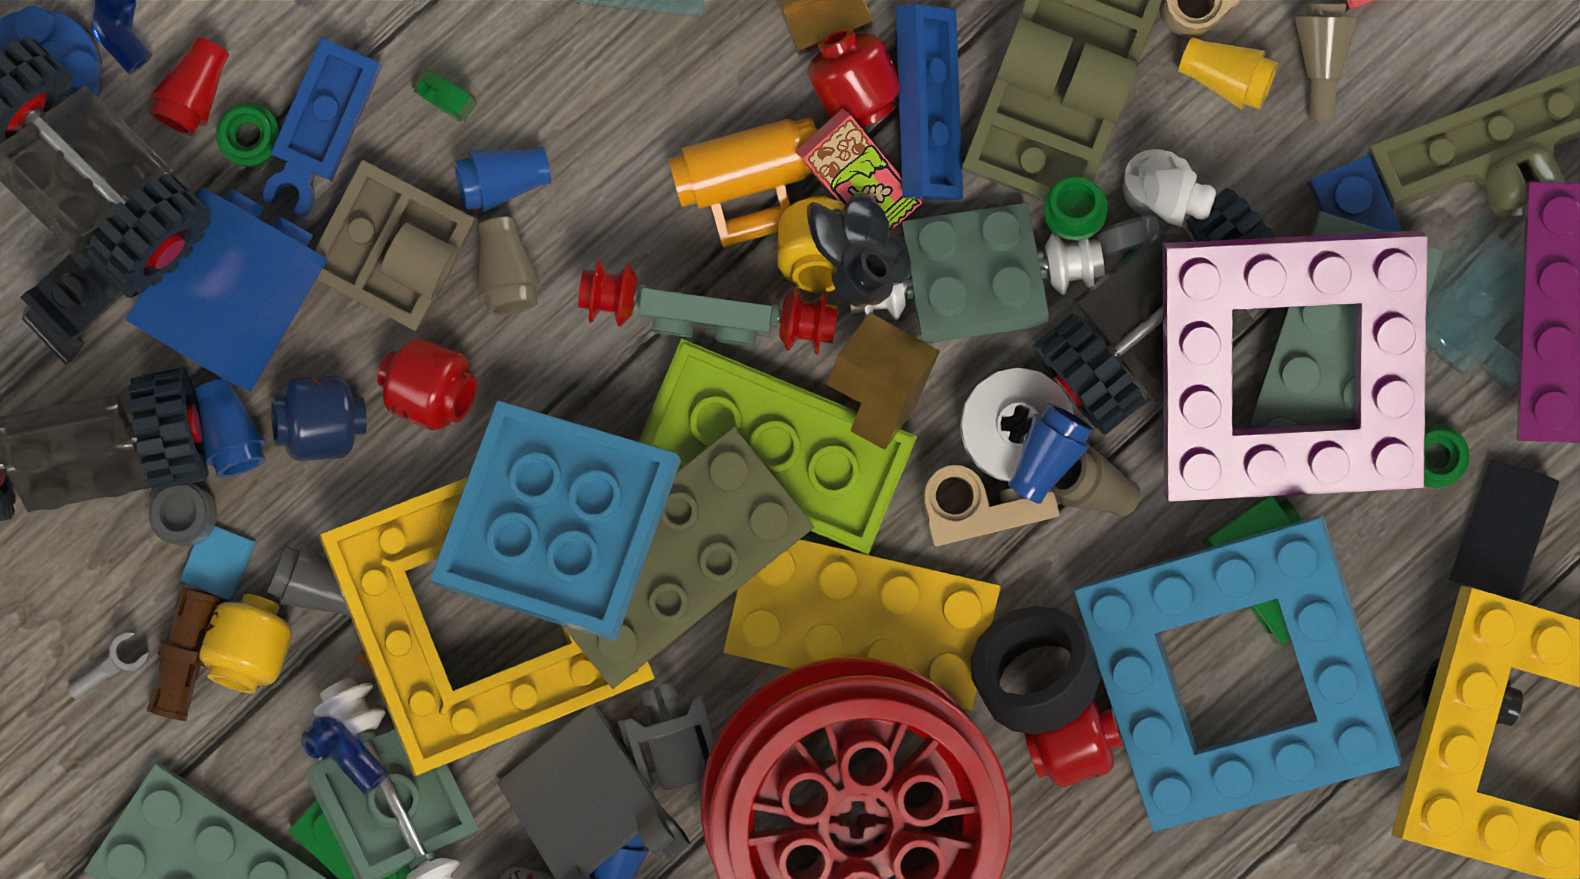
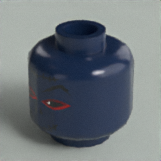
(317, 418)

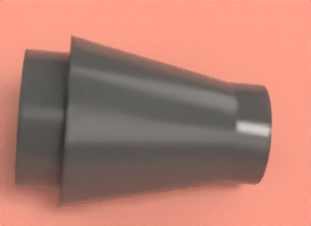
(306, 582)

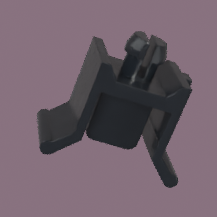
(69, 303)

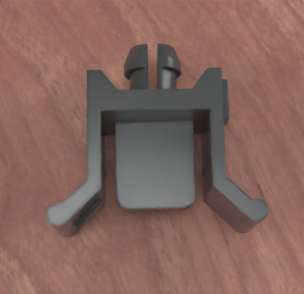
(670, 739)

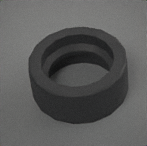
(1016, 634)

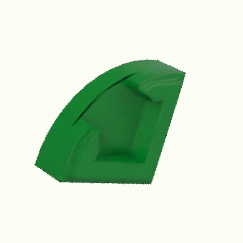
(444, 95)

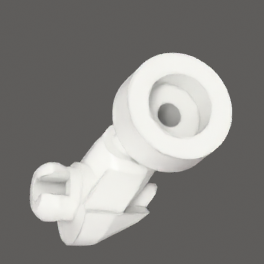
(1165, 187)

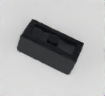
(1504, 530)

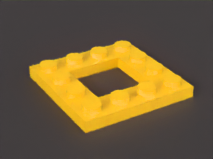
(429, 716)
(1441, 788)

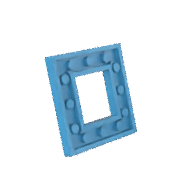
(1188, 783)

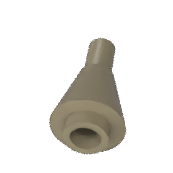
(1324, 42)

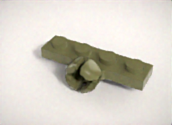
(1490, 143)

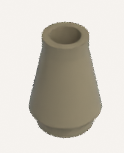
(505, 271)
(1097, 486)

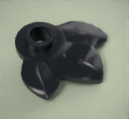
(860, 249)

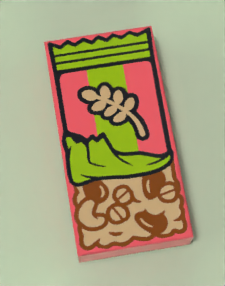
(850, 163)

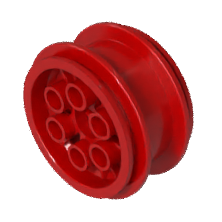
(860, 707)

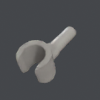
(107, 668)

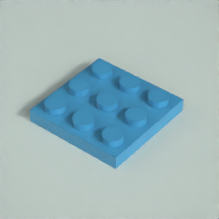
(556, 520)

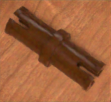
(180, 654)

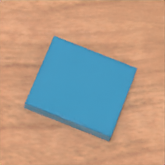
(218, 563)

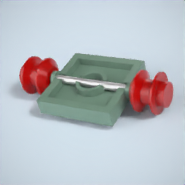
(679, 313)

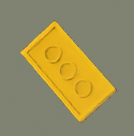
(849, 604)

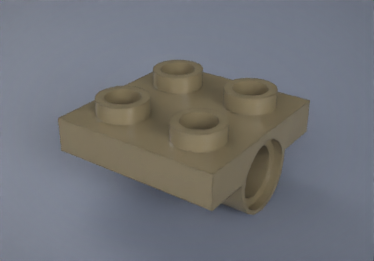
(392, 245)

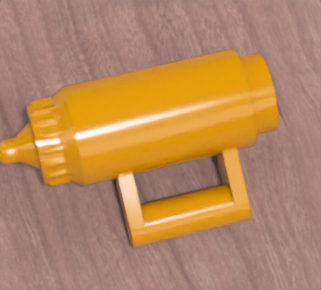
(741, 167)

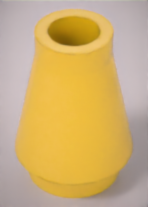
(1230, 71)

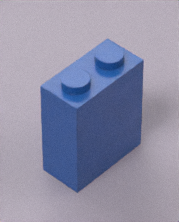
(233, 291)

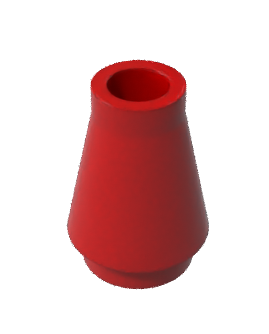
(189, 89)

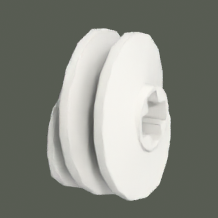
(996, 400)

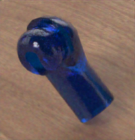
(113, 29)
(333, 738)

